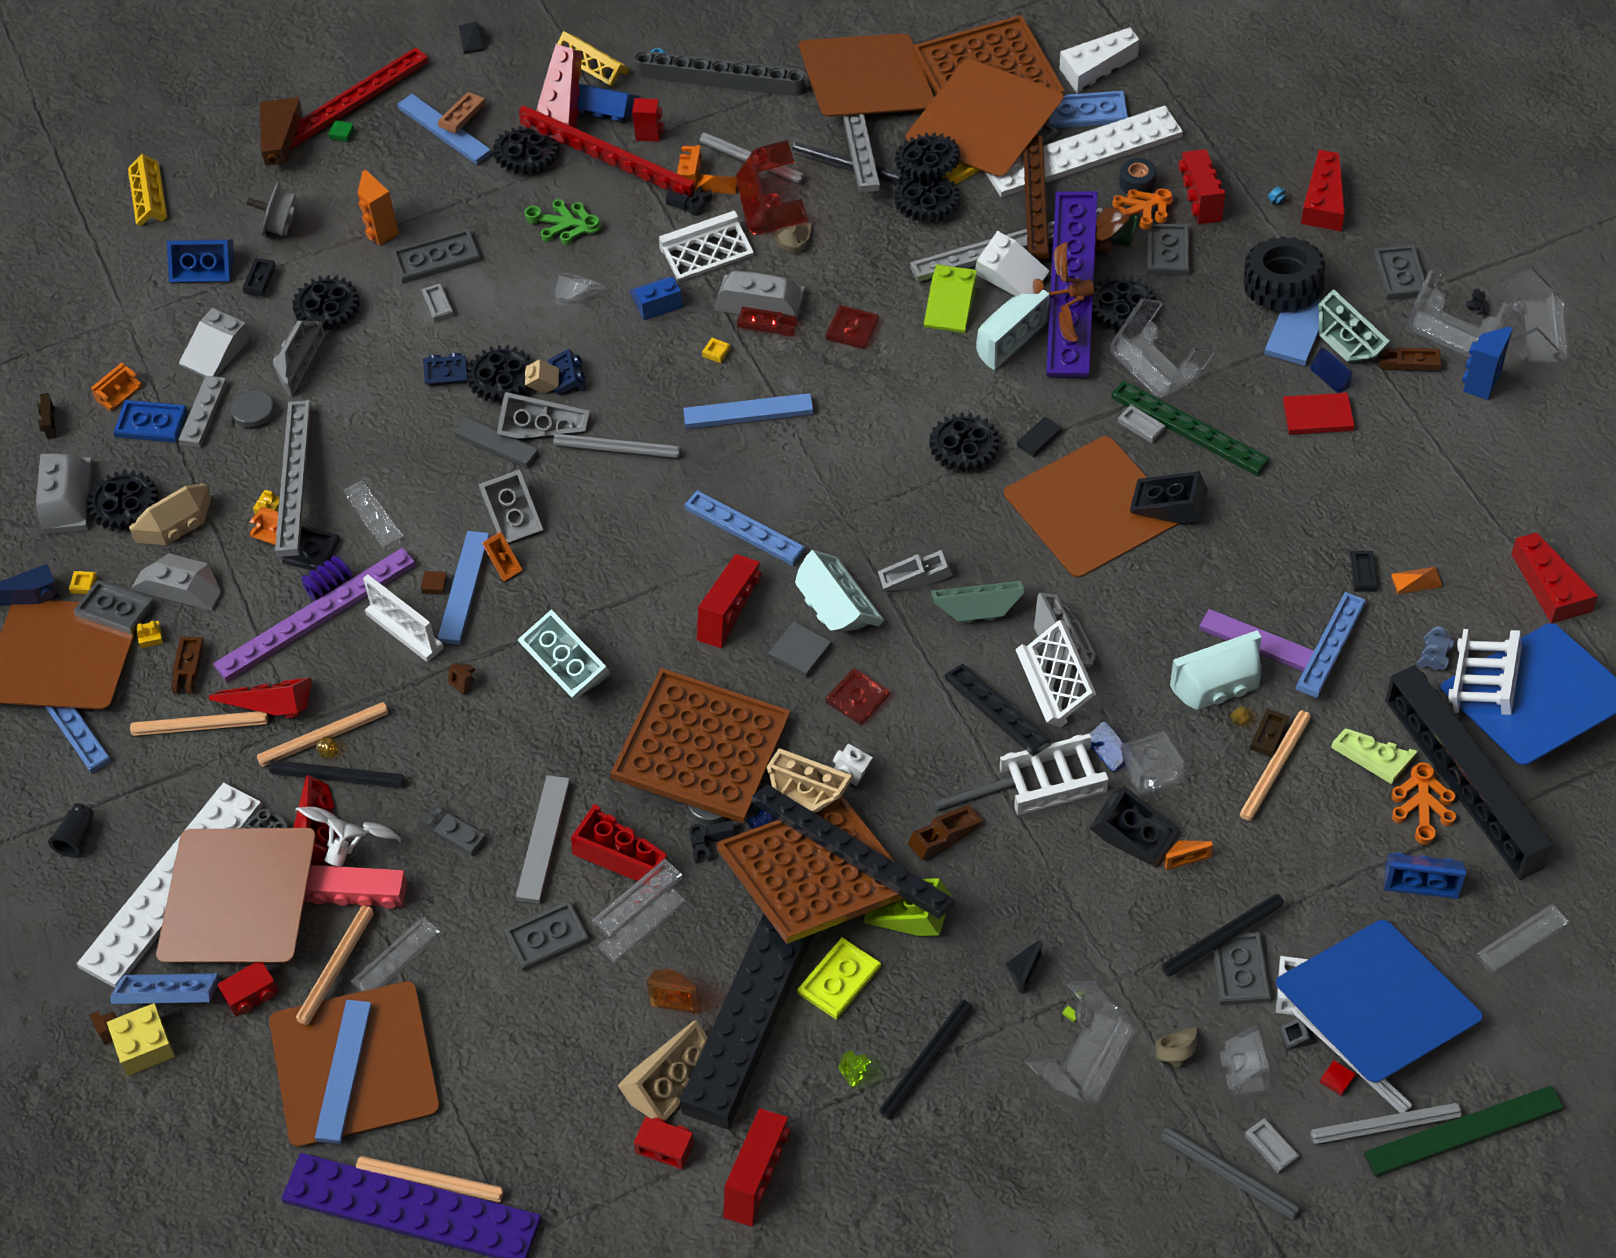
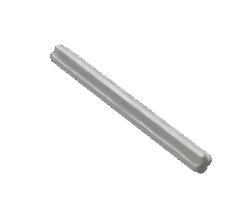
(743, 154)
(616, 445)
(1383, 1087)
(1385, 1123)

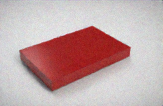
(1318, 413)

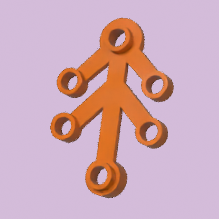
(1161, 198)
(1424, 800)

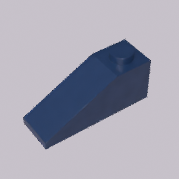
(29, 587)

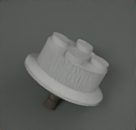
(278, 211)

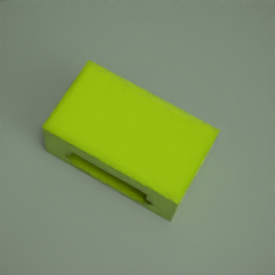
(1069, 1013)

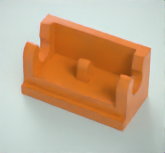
(690, 164)
(116, 387)
(266, 525)

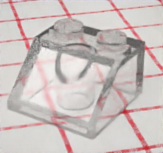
(1153, 763)
(1246, 1063)

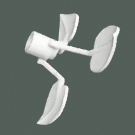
(339, 847)

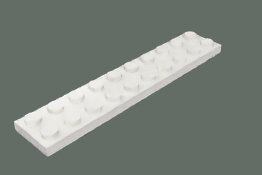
(1095, 148)
(141, 917)

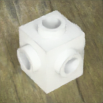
(852, 762)

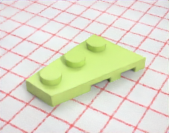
(1376, 757)

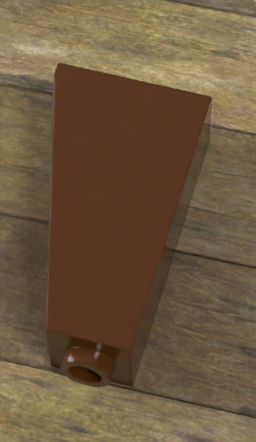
(278, 128)

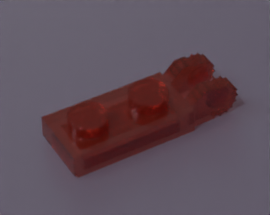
(767, 321)

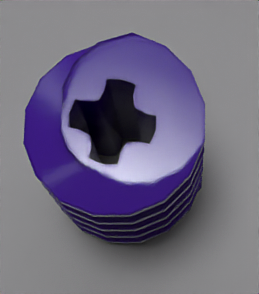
(325, 576)

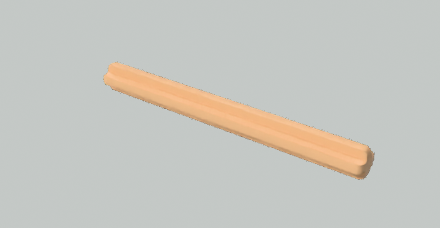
(198, 723)
(331, 730)
(1275, 765)
(334, 965)
(432, 1179)

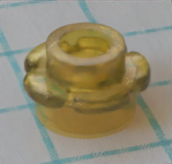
(1240, 715)
(326, 747)

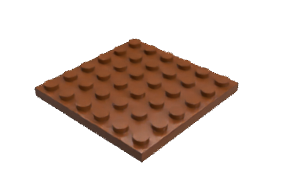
(1000, 44)
(700, 745)
(799, 881)

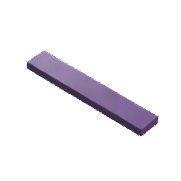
(1271, 645)

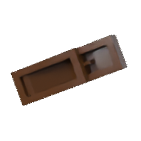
(944, 832)

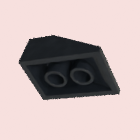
(1171, 497)
(1134, 827)

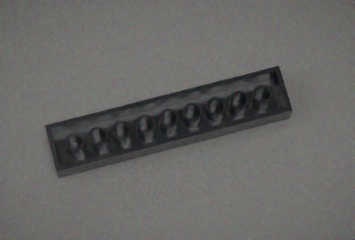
(1468, 772)
(743, 1026)

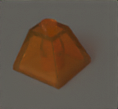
(672, 991)

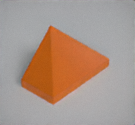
(717, 183)
(502, 556)
(1416, 580)
(1188, 852)

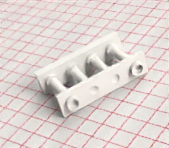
(1506, 681)
(1057, 794)

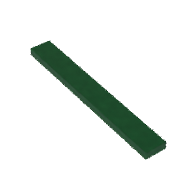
(1192, 428)
(1463, 1131)

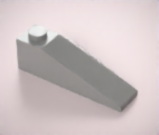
(533, 417)

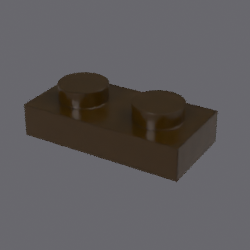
(47, 414)
(1269, 732)

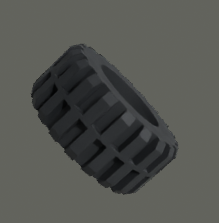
(1302, 276)

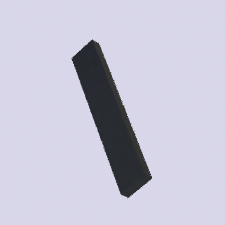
(998, 709)

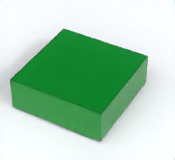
(341, 131)

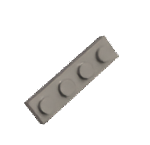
(203, 411)

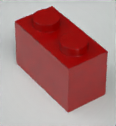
(647, 119)
(248, 988)
(664, 1142)

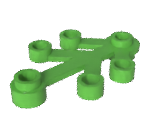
(587, 223)

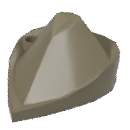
(793, 238)
(1177, 1046)

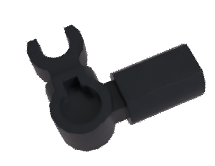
(694, 204)
(700, 834)

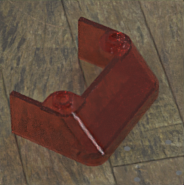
(766, 211)

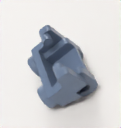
(1437, 645)

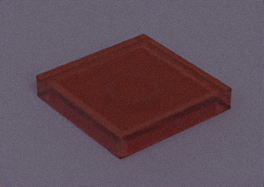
(852, 327)
(857, 696)

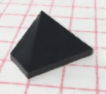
(470, 37)
(1024, 964)

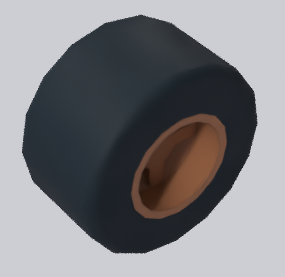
(1137, 175)

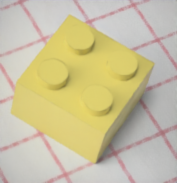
(140, 1039)

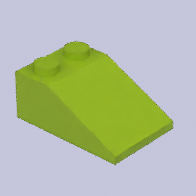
(950, 298)
(908, 917)

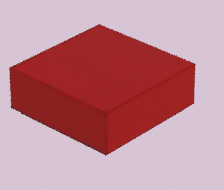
(1337, 1078)

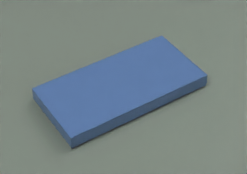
(1089, 110)
(1294, 334)
(165, 988)

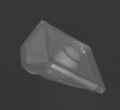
(572, 288)

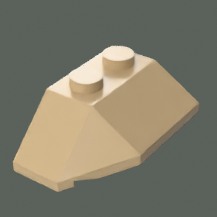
(172, 516)
(806, 780)

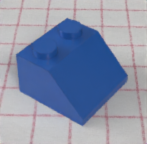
(657, 297)

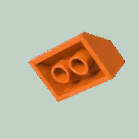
(376, 209)

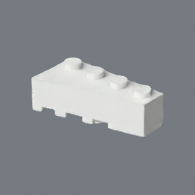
(1098, 57)

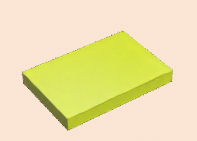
(839, 978)

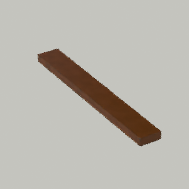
(1035, 199)

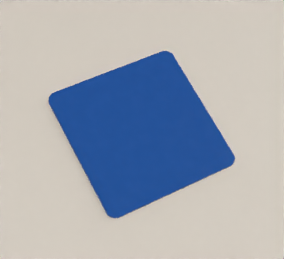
(1555, 699)
(1378, 1000)

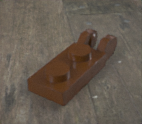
(1410, 359)
(187, 663)

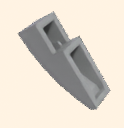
(915, 572)

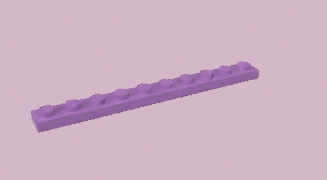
(311, 616)

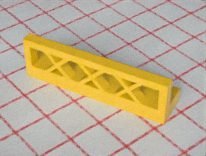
(600, 56)
(150, 187)

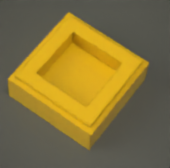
(716, 350)
(82, 582)

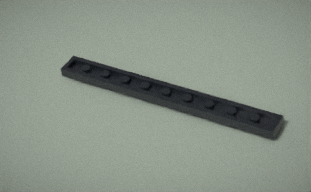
(853, 851)

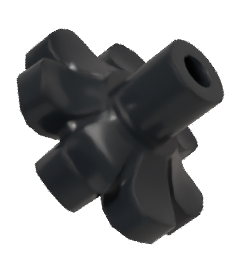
(1478, 302)

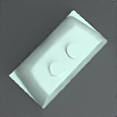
(1011, 327)
(835, 594)
(564, 655)
(1218, 672)

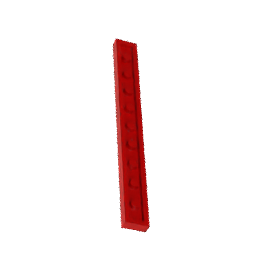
(359, 94)
(606, 152)

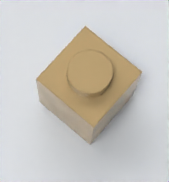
(541, 376)

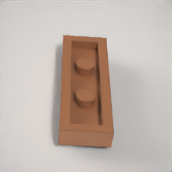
(461, 112)

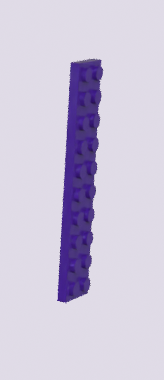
(1073, 224)
(411, 1208)

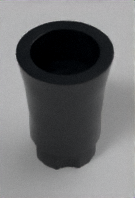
(72, 831)

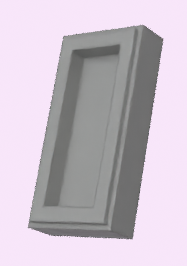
(437, 302)
(1141, 424)
(1271, 1145)

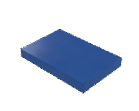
(150, 421)

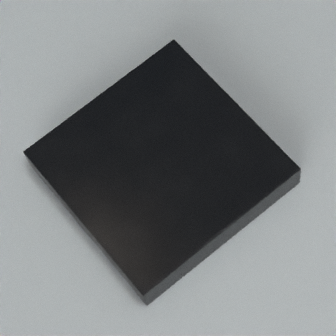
(314, 549)

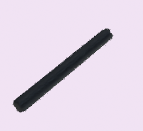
(842, 161)
(337, 773)
(1222, 935)
(925, 1059)

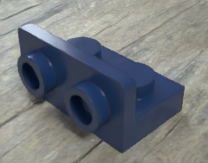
(445, 369)
(569, 371)

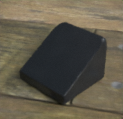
(1297, 1034)

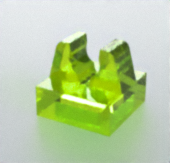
(853, 1067)

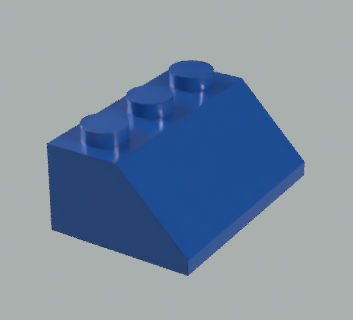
(605, 101)
(200, 260)
(1486, 362)
(1424, 875)

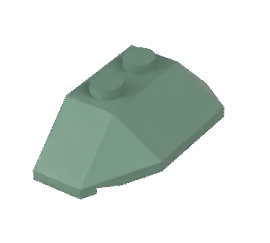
(1348, 330)
(978, 602)

